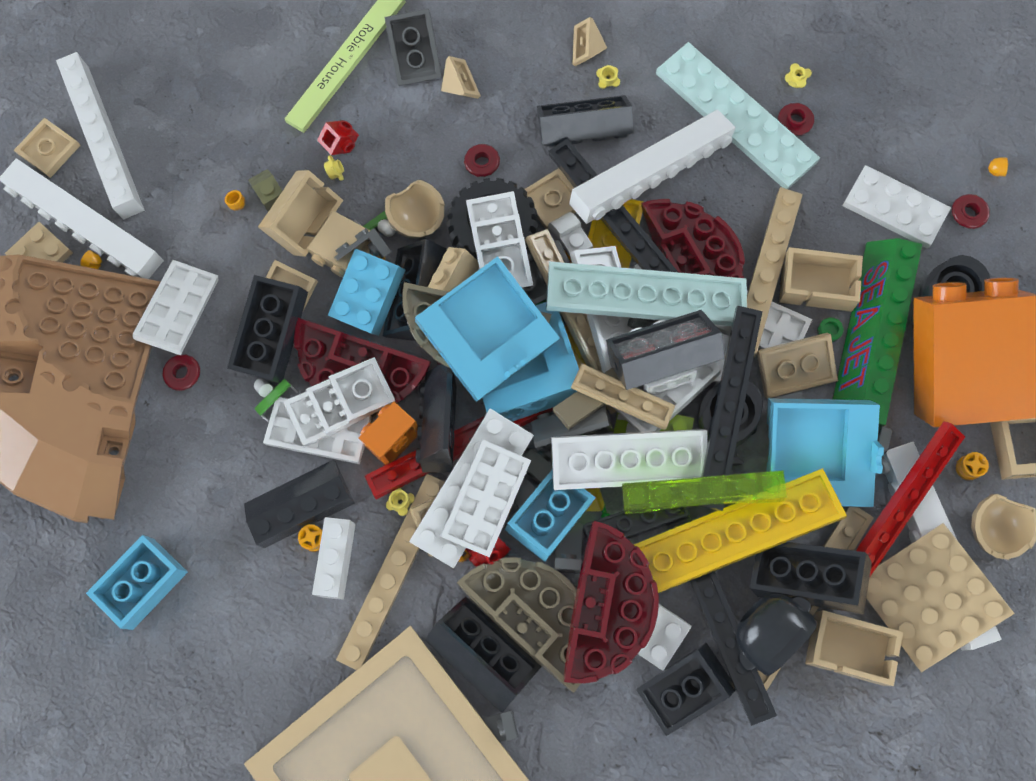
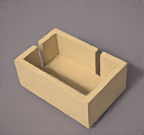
(300, 212)
(821, 279)
(854, 648)

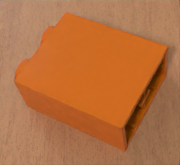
(975, 354)

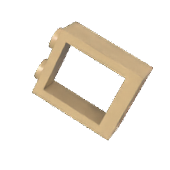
(1005, 453)

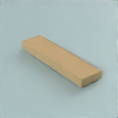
(631, 401)

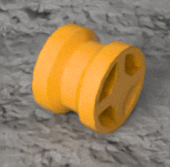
(977, 463)
(308, 534)

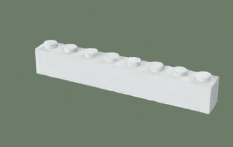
(100, 136)
(651, 166)
(81, 220)
(927, 516)

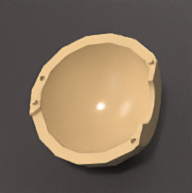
(415, 210)
(1004, 527)

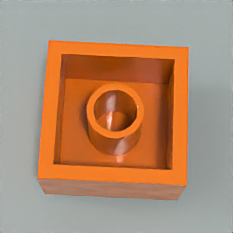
(389, 433)

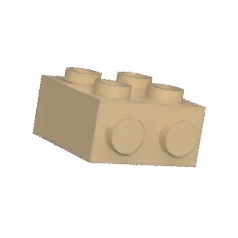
(331, 236)
(454, 269)

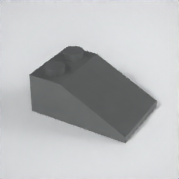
(413, 47)

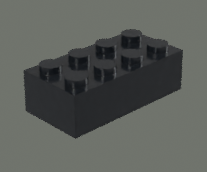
(267, 329)
(817, 573)

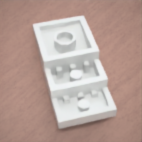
(499, 233)
(339, 402)

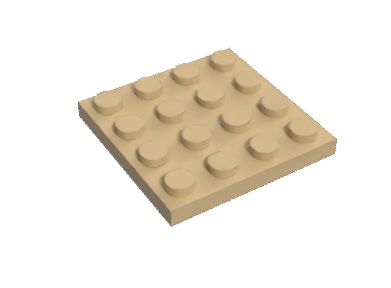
(935, 597)

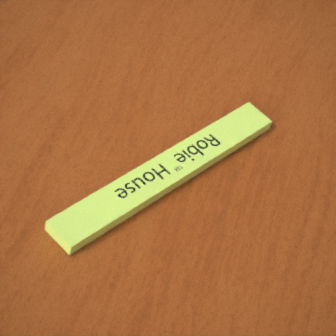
(342, 64)

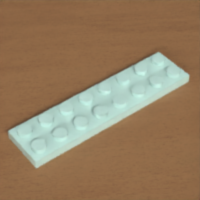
(756, 130)
(642, 292)

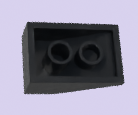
(686, 689)

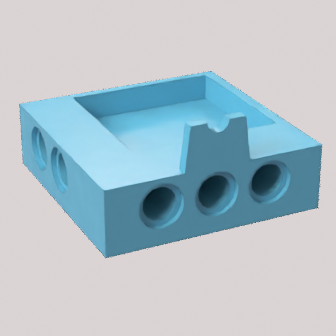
(486, 329)
(540, 382)
(829, 436)

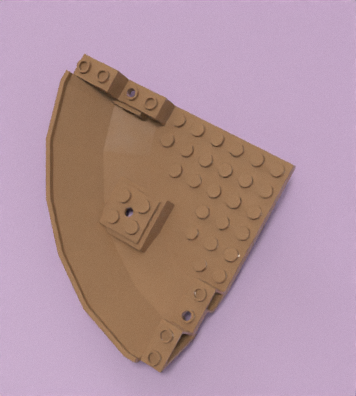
(77, 382)

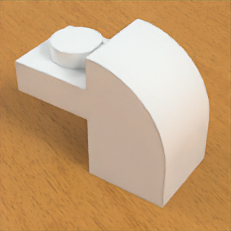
(569, 233)

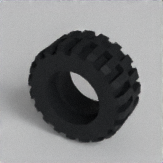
(458, 216)

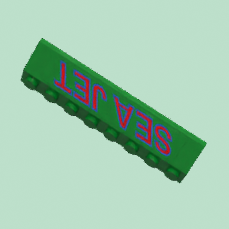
(878, 323)

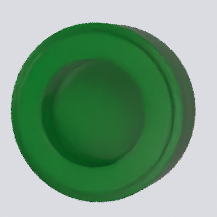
(831, 326)

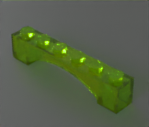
(723, 489)

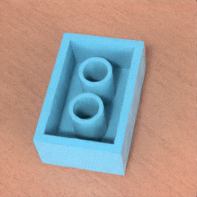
(366, 292)
(548, 517)
(136, 583)

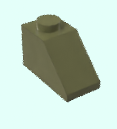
(266, 188)

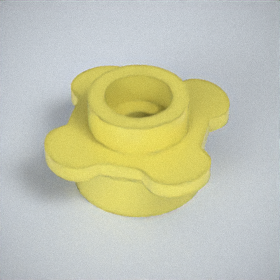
(608, 71)
(797, 81)
(334, 168)
(395, 496)

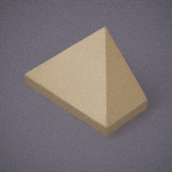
(586, 41)
(458, 78)

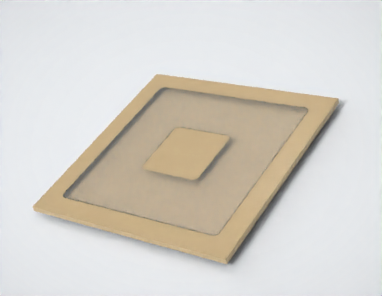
(389, 723)

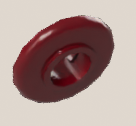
(801, 110)
(477, 152)
(975, 203)
(173, 365)

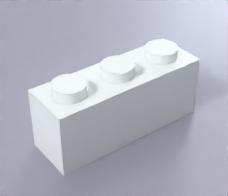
(334, 558)

